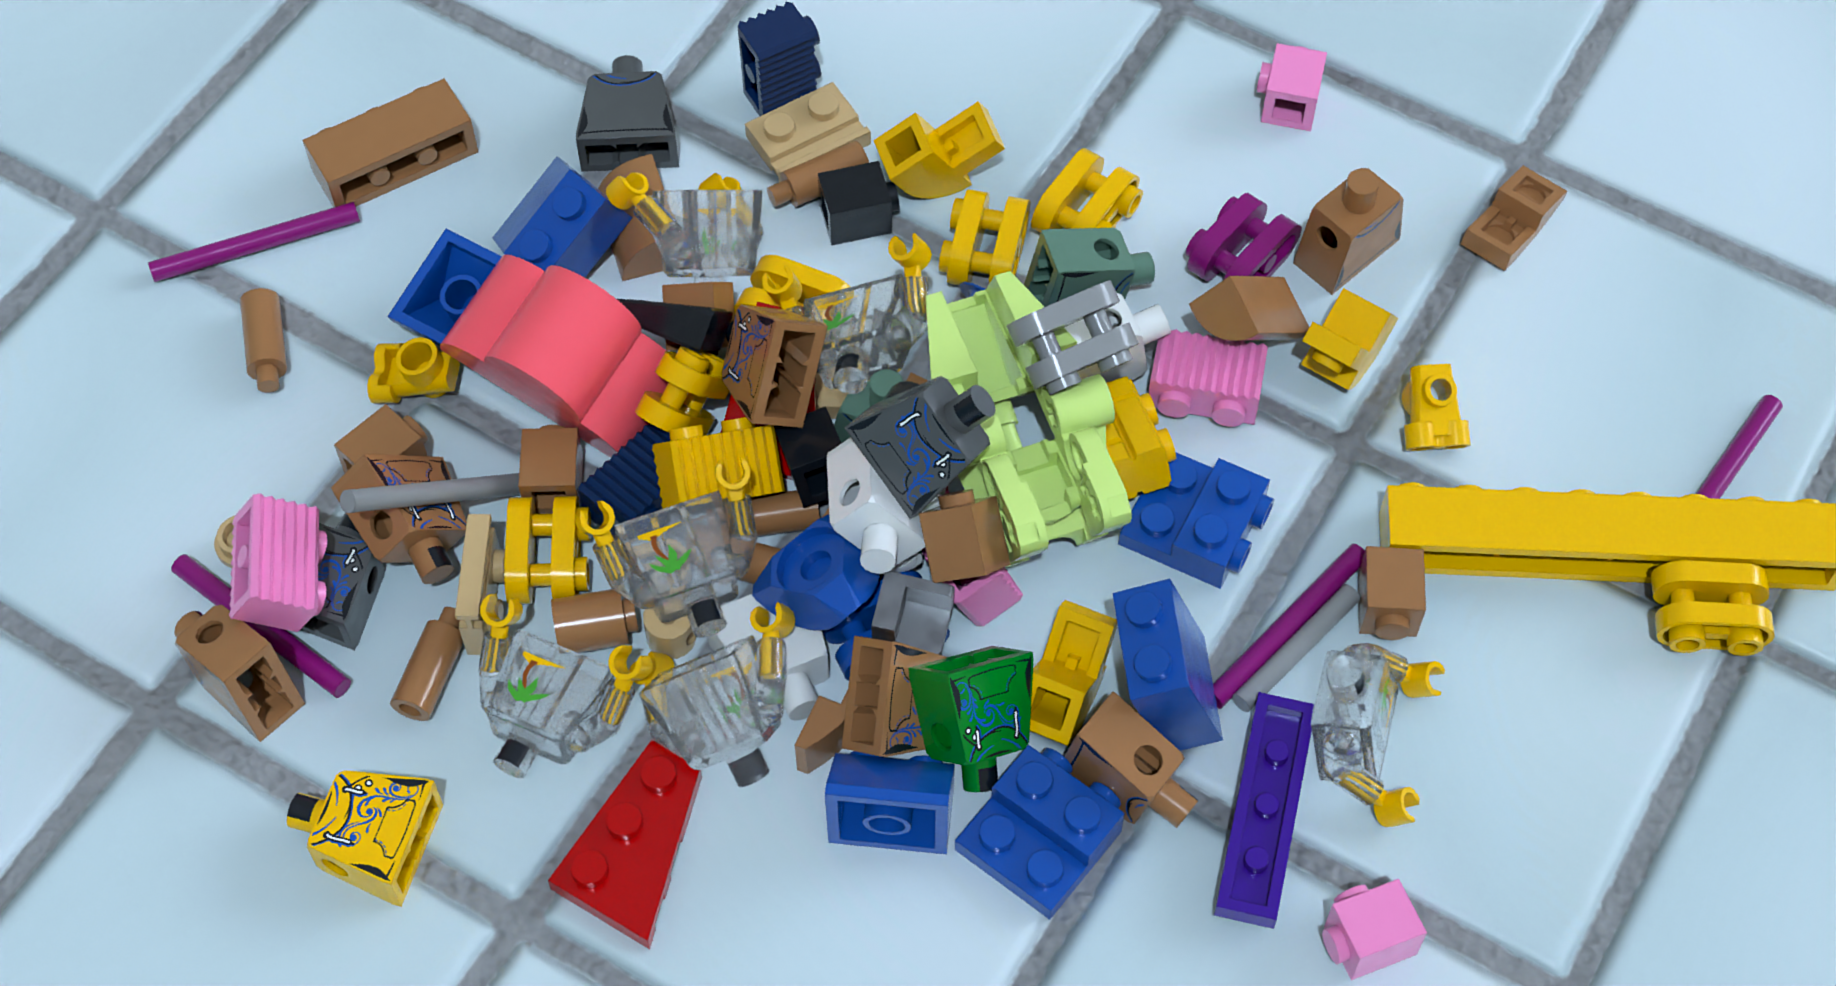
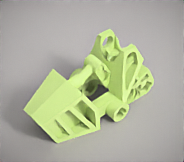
(1046, 487)

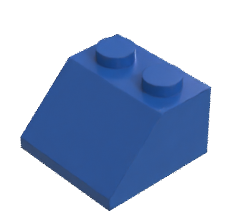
(562, 222)
(889, 802)

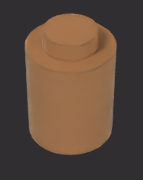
(593, 620)

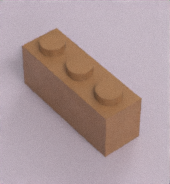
(391, 145)

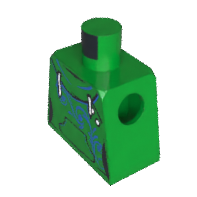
(975, 709)

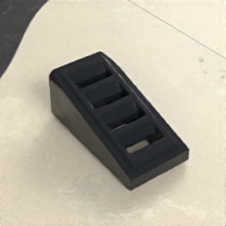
(687, 325)

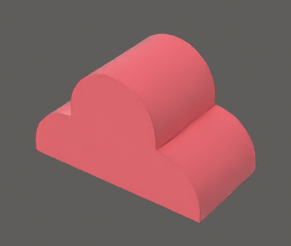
(560, 349)

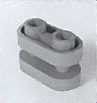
(1060, 368)

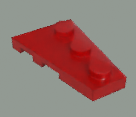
(629, 848)

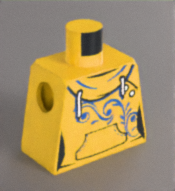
(370, 829)

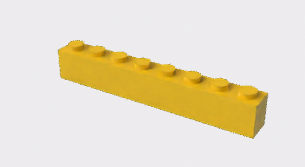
(1607, 534)

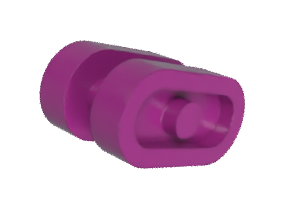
(1235, 226)

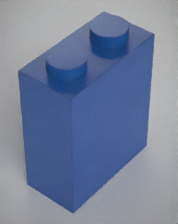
(1167, 664)

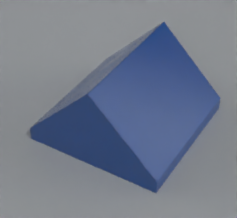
(443, 286)

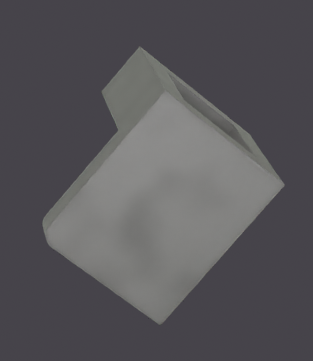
(913, 611)

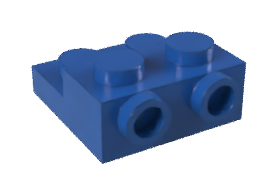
(1200, 519)
(1042, 829)

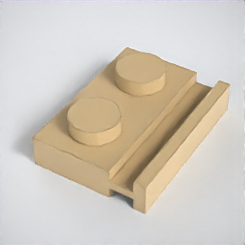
(806, 129)
(479, 576)

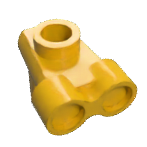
(411, 371)
(1433, 421)

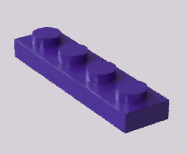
(1265, 811)

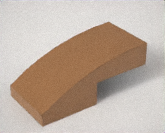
(1513, 218)
(821, 734)

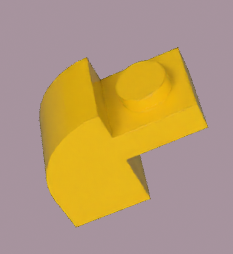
(937, 161)
(1347, 339)
(1070, 671)

